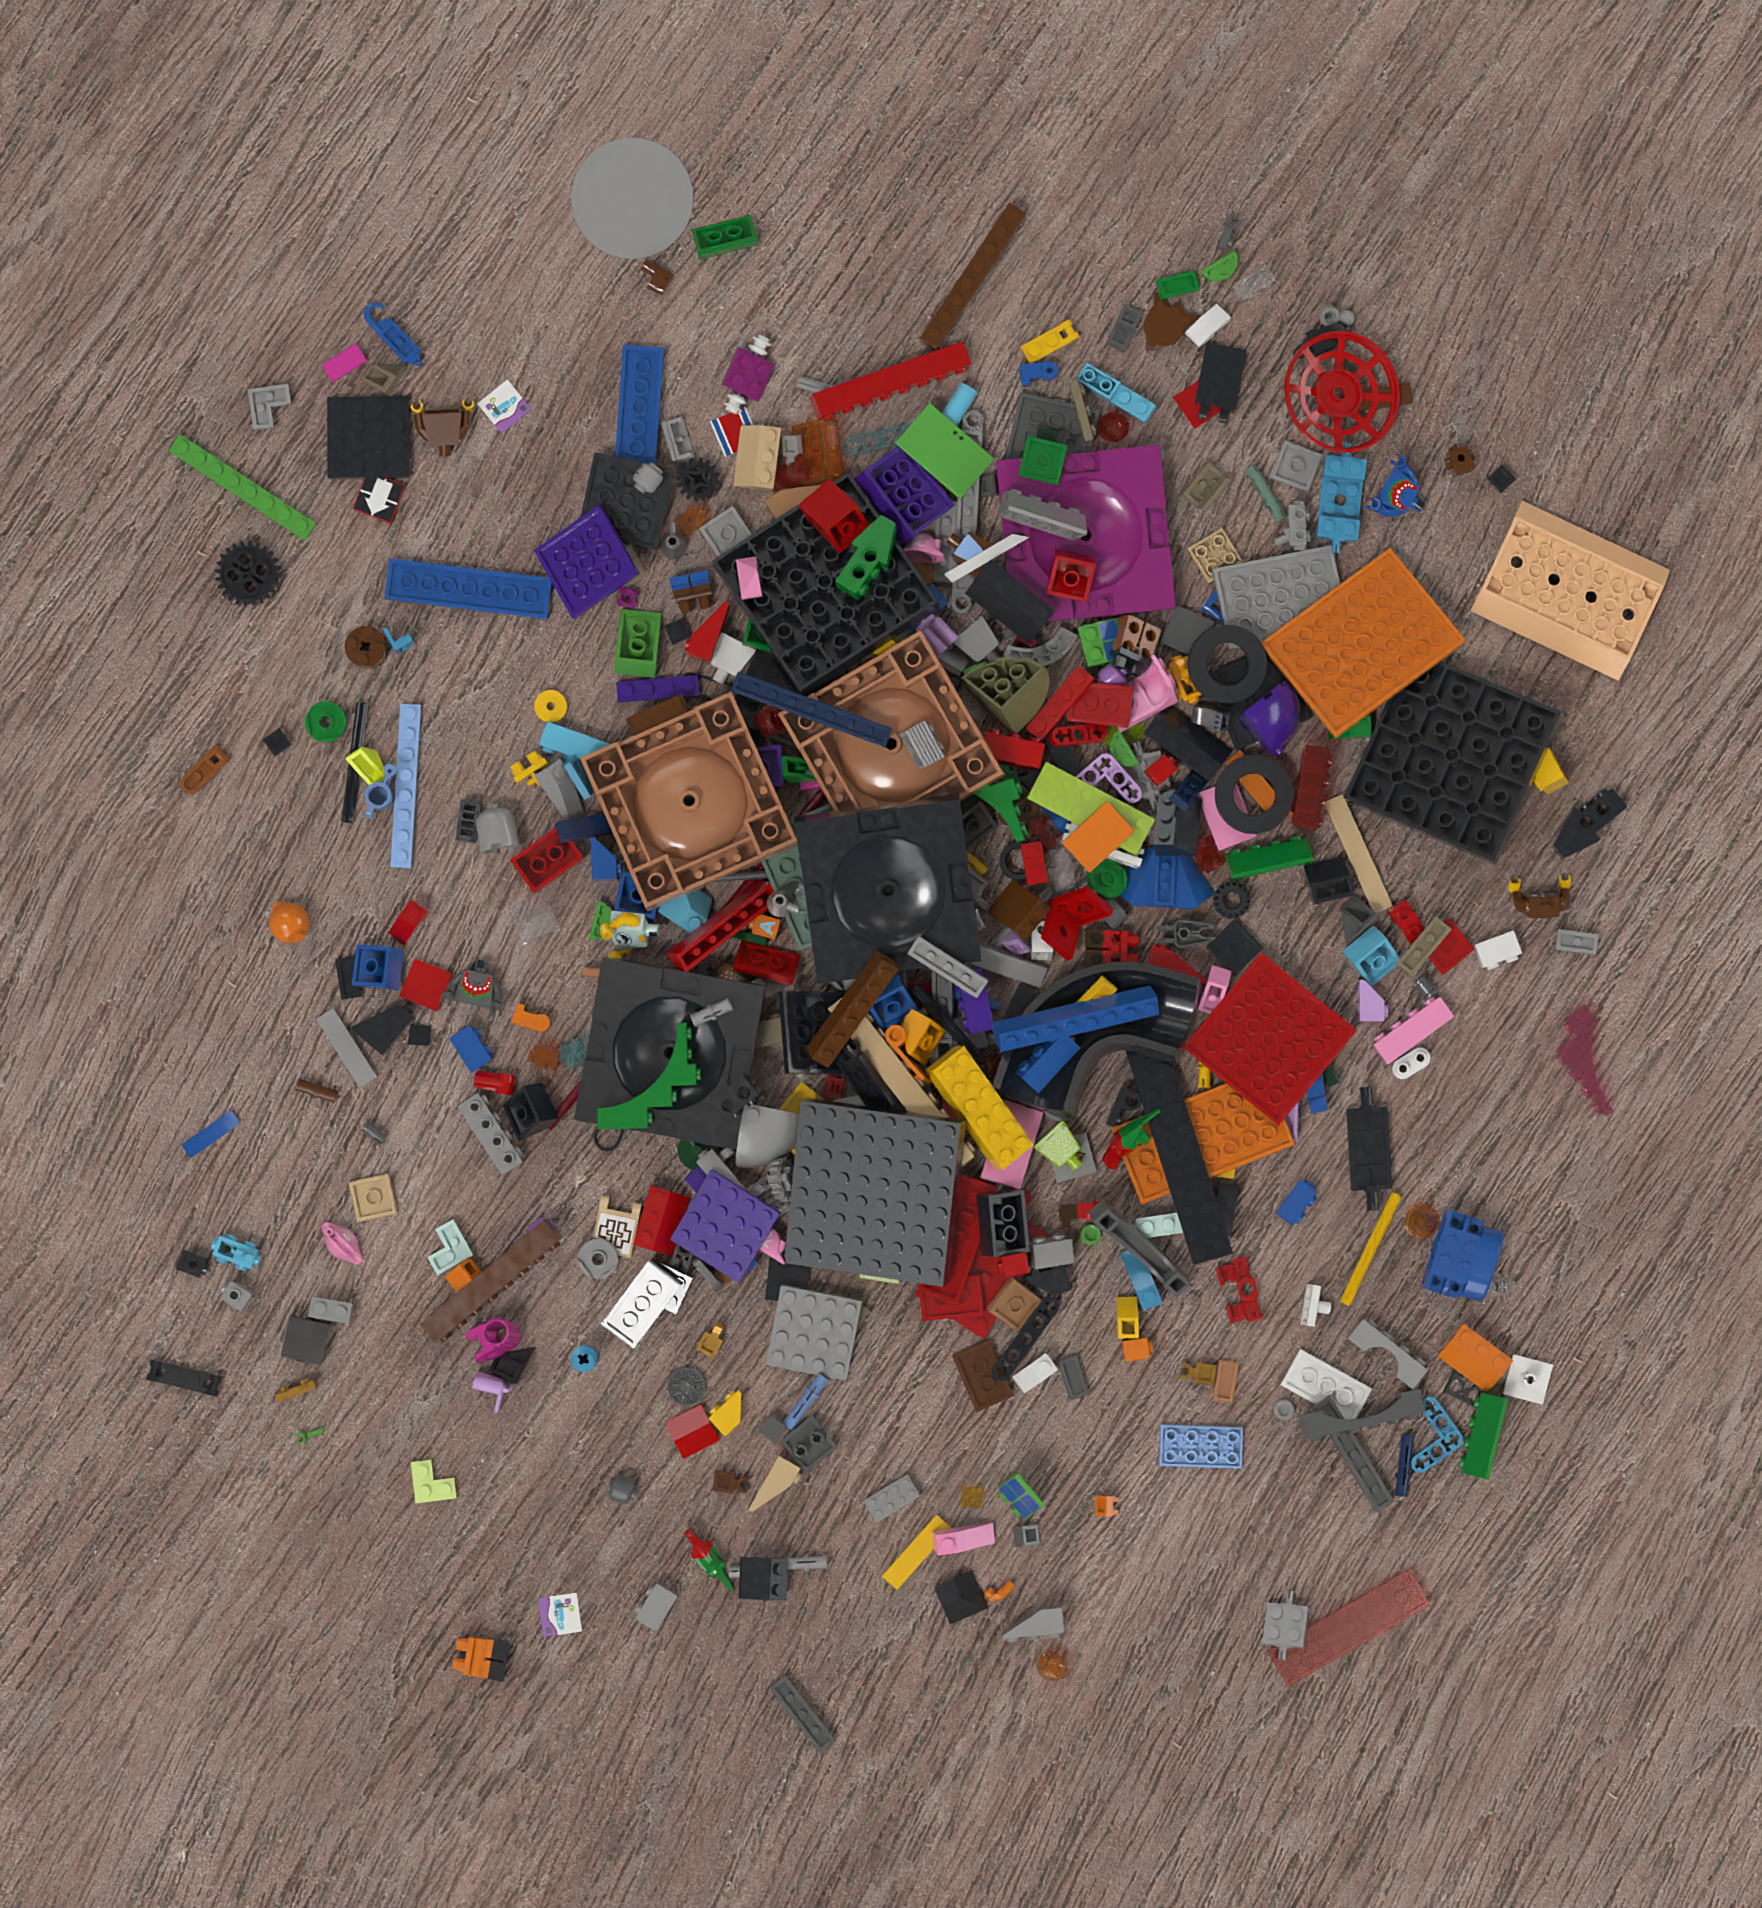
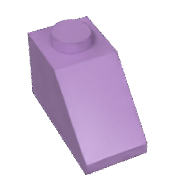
(1370, 1004)

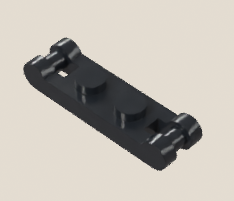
(184, 1377)

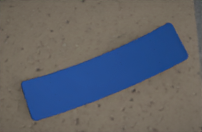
(210, 1134)

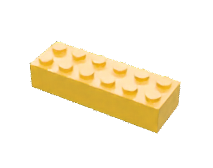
(979, 1104)

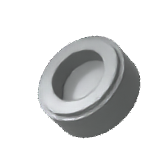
(1283, 1409)

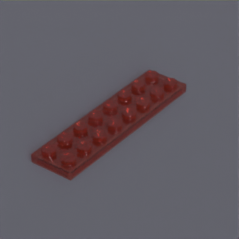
(1352, 1626)

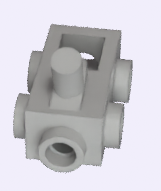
(1296, 532)

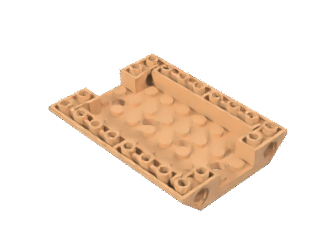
(1559, 613)

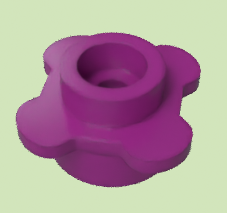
(627, 592)

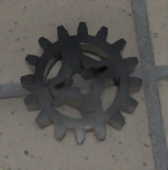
(704, 468)

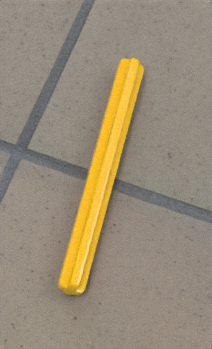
(1370, 1249)

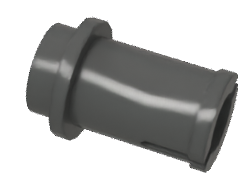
(373, 1132)

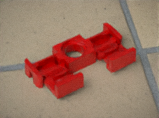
(1249, 1307)

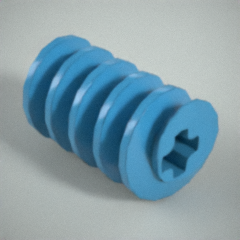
(576, 1359)

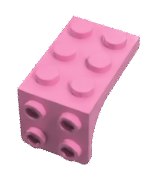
(1151, 692)

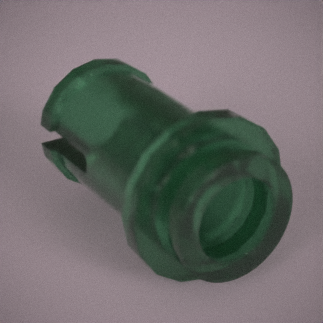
(1331, 1076)

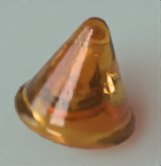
(1421, 1221)

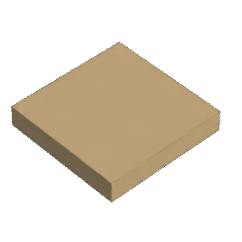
(373, 1197)

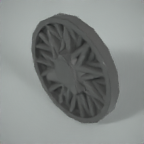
(686, 1386)

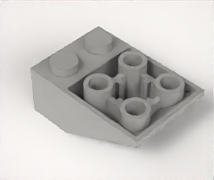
(1042, 1621)

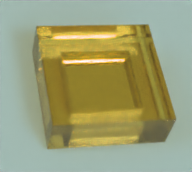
(971, 1497)

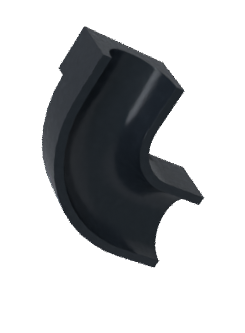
(1154, 1037)

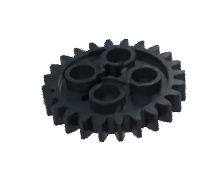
(237, 588)

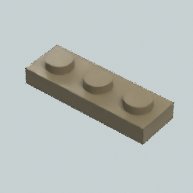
(1082, 411)
(1423, 946)

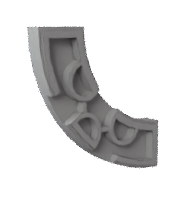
(1047, 653)

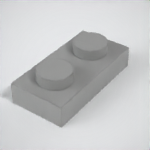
(1576, 942)

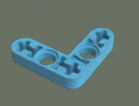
(1443, 1435)

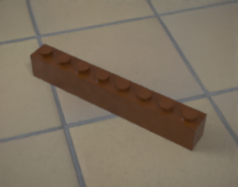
(972, 277)
(491, 1280)

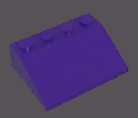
(904, 493)

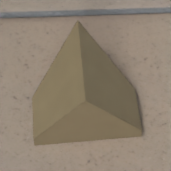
(384, 377)

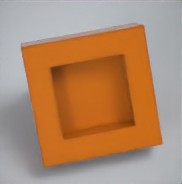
(1104, 1505)

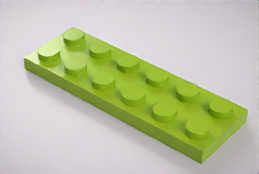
(1078, 800)

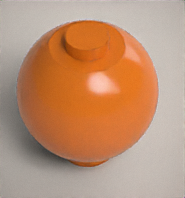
(288, 922)

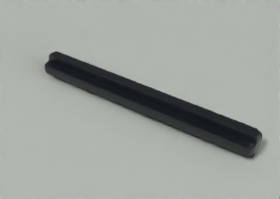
(947, 1023)

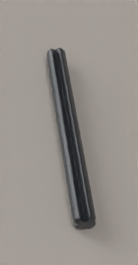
(352, 775)

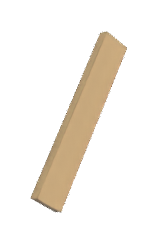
(1358, 854)

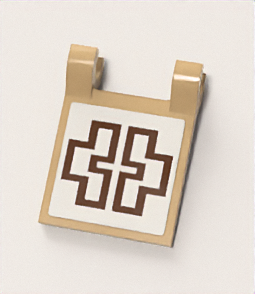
(617, 1226)

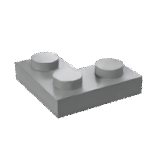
(262, 402)

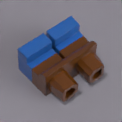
(701, 591)

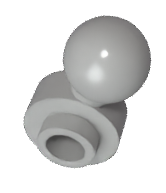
(1345, 317)

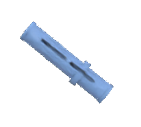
(820, 1381)

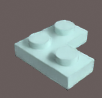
(455, 1248)

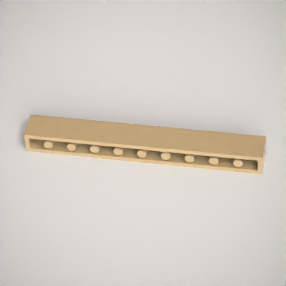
(897, 1075)

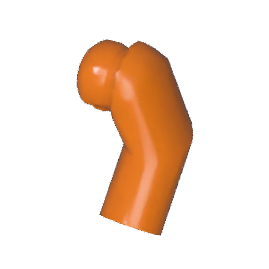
(999, 1594)

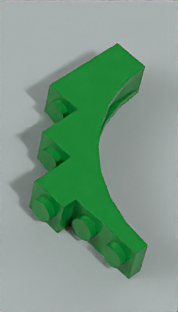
(1001, 798)
(636, 1112)

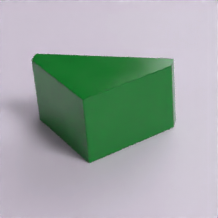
(796, 770)

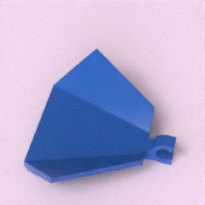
(1166, 882)

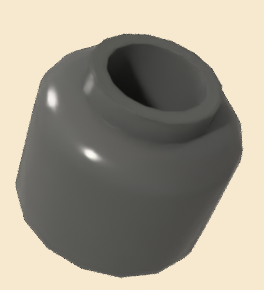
(621, 1488)

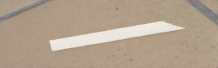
(984, 557)

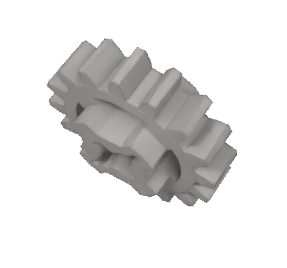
(781, 1179)

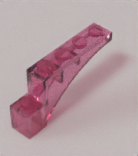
(1579, 1059)

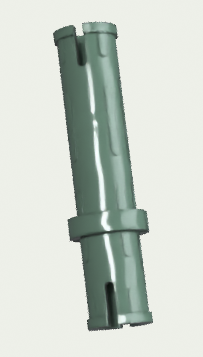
(1268, 497)

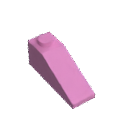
(962, 1538)

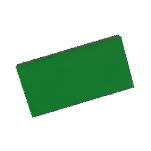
(1177, 285)

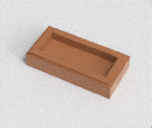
(1225, 1381)

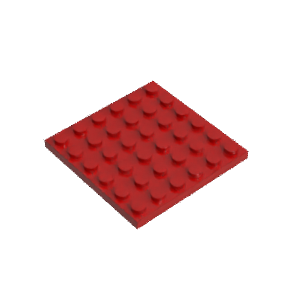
(1269, 1039)

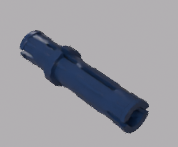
(1404, 1465)

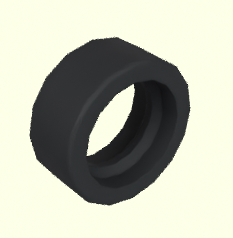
(1003, 862)

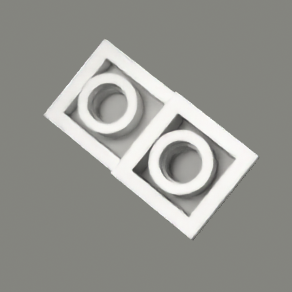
(1207, 325)

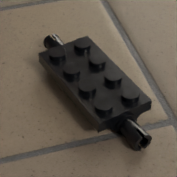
(1369, 1148)

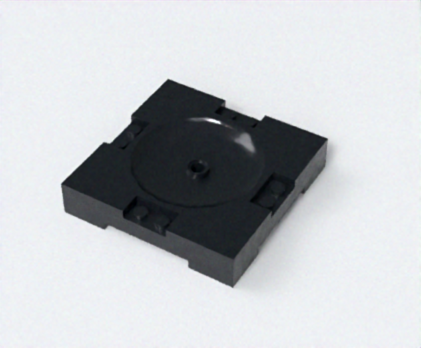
(857, 853)
(637, 1021)

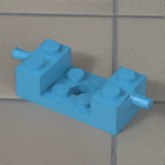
(1343, 477)

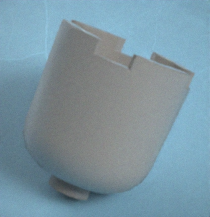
(496, 830)

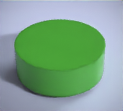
(1090, 1234)

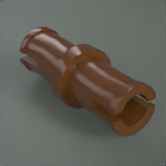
(316, 1090)

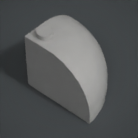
(765, 1136)

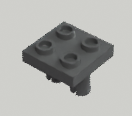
(808, 1444)

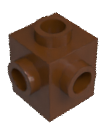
(1459, 468)

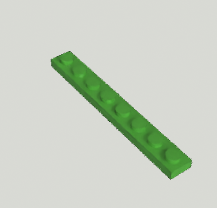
(242, 487)

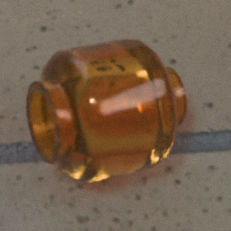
(1052, 1666)

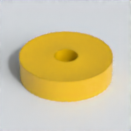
(544, 699)

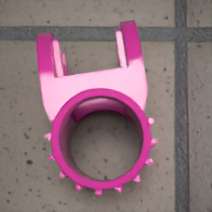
(493, 1347)

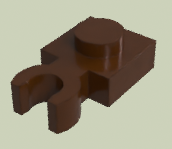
(726, 1481)

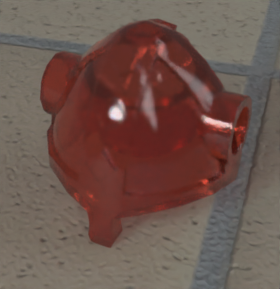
(769, 721)

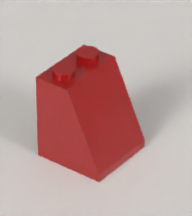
(834, 515)

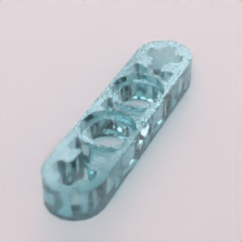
(879, 438)

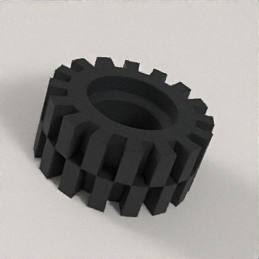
(1237, 888)

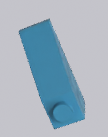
(1141, 1281)

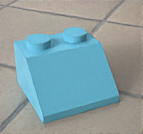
(1371, 955)

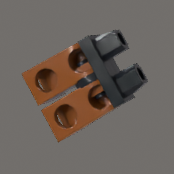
(1134, 644)

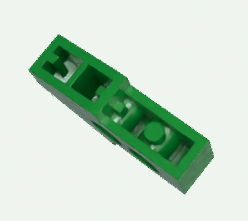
(876, 541)

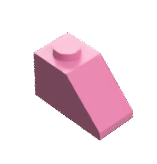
(1214, 989)

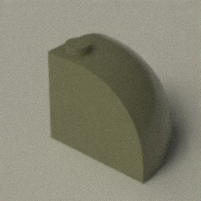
(1009, 689)

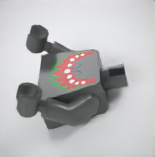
(475, 989)

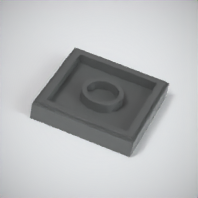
(1184, 629)

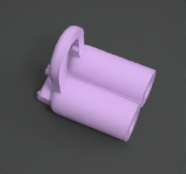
(937, 633)
(491, 1384)

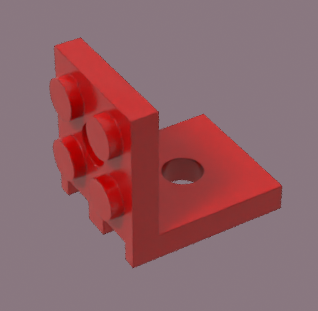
(1068, 915)

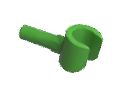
(308, 1435)

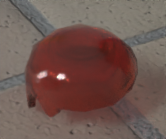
(1113, 426)

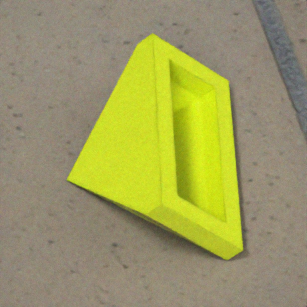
(367, 764)

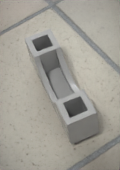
(1408, 1369)

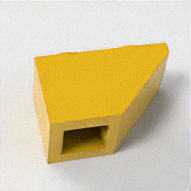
(1127, 1317)
(729, 1414)

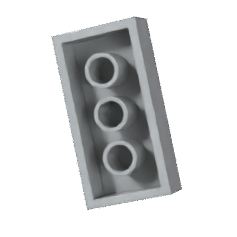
(891, 1498)

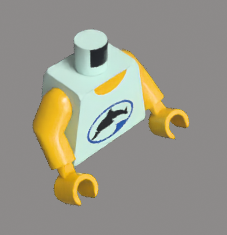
(628, 932)

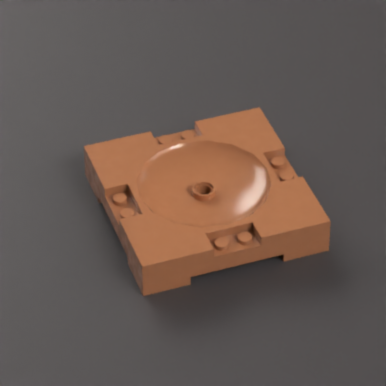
(898, 692)
(680, 846)

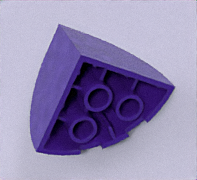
(1274, 718)

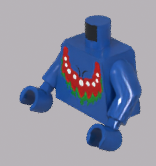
(1398, 492)

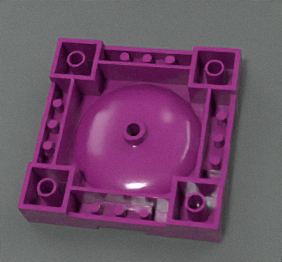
(1127, 525)

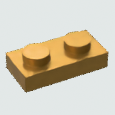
(287, 1393)

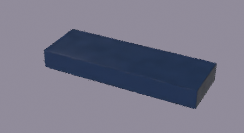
(1187, 791)
(583, 828)

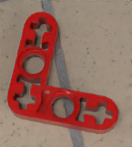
(1087, 735)

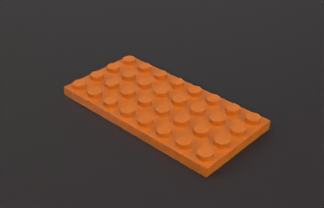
(1228, 1135)

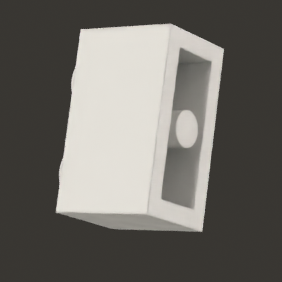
(1497, 950)

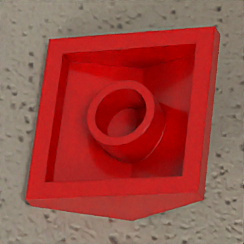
(692, 1431)

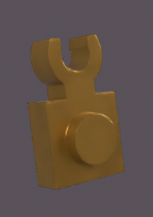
(1202, 1373)

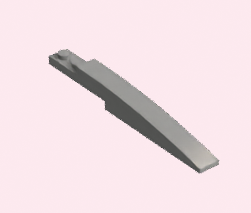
(1010, 965)

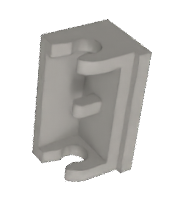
(677, 440)

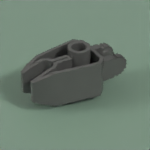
(1186, 934)

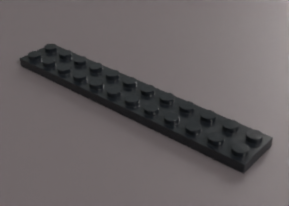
(1181, 1158)

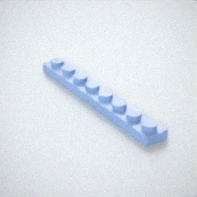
(405, 786)

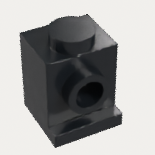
(184, 1264)

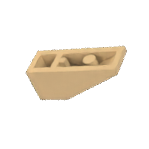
(778, 1480)

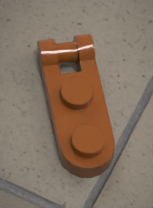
(204, 770)

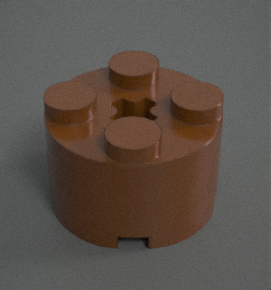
(354, 645)

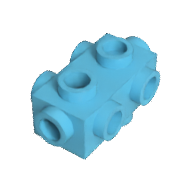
(243, 1255)

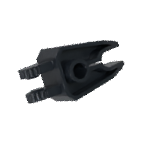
(1322, 346)

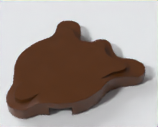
(1166, 324)

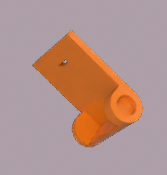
(896, 1038)

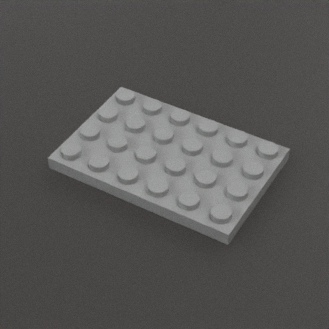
(1273, 589)

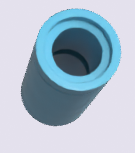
(959, 403)

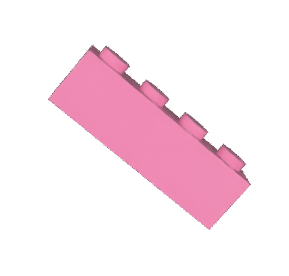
(1413, 1030)

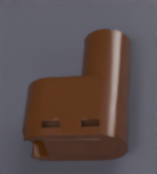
(660, 277)

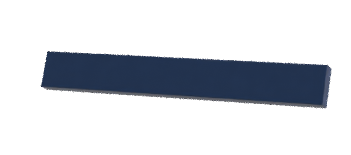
(811, 709)

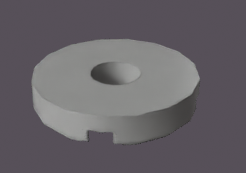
(595, 1270)

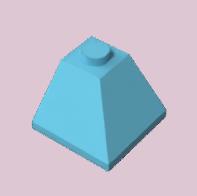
(688, 910)

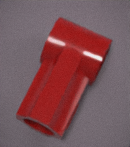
(500, 1082)

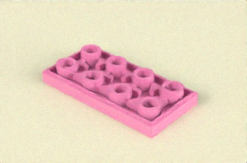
(1013, 1174)

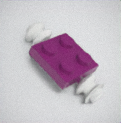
(747, 374)

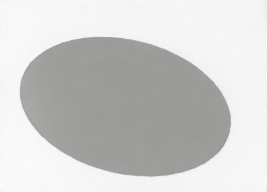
(632, 198)

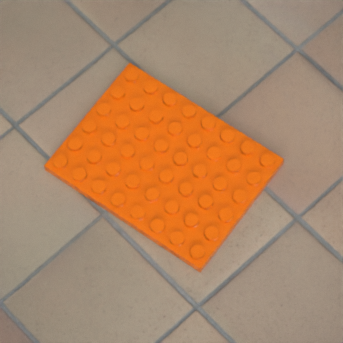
(1362, 643)

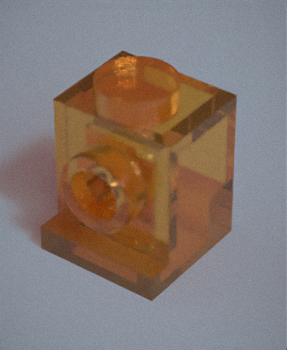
(688, 527)
(544, 1057)

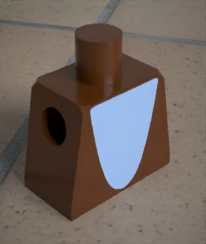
(967, 548)

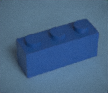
(1046, 1062)

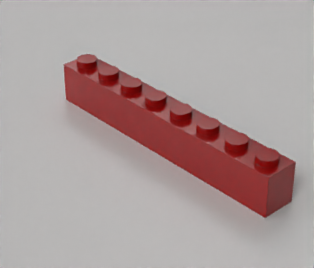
(889, 381)

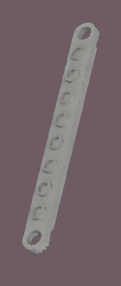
(967, 515)

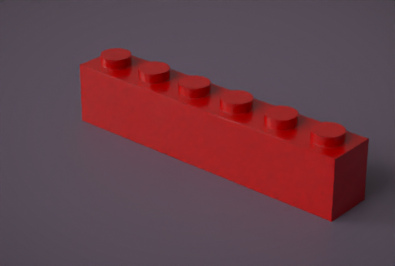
(721, 926)

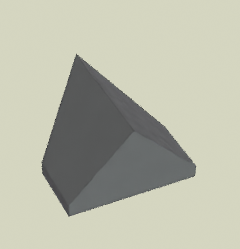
(1356, 918)

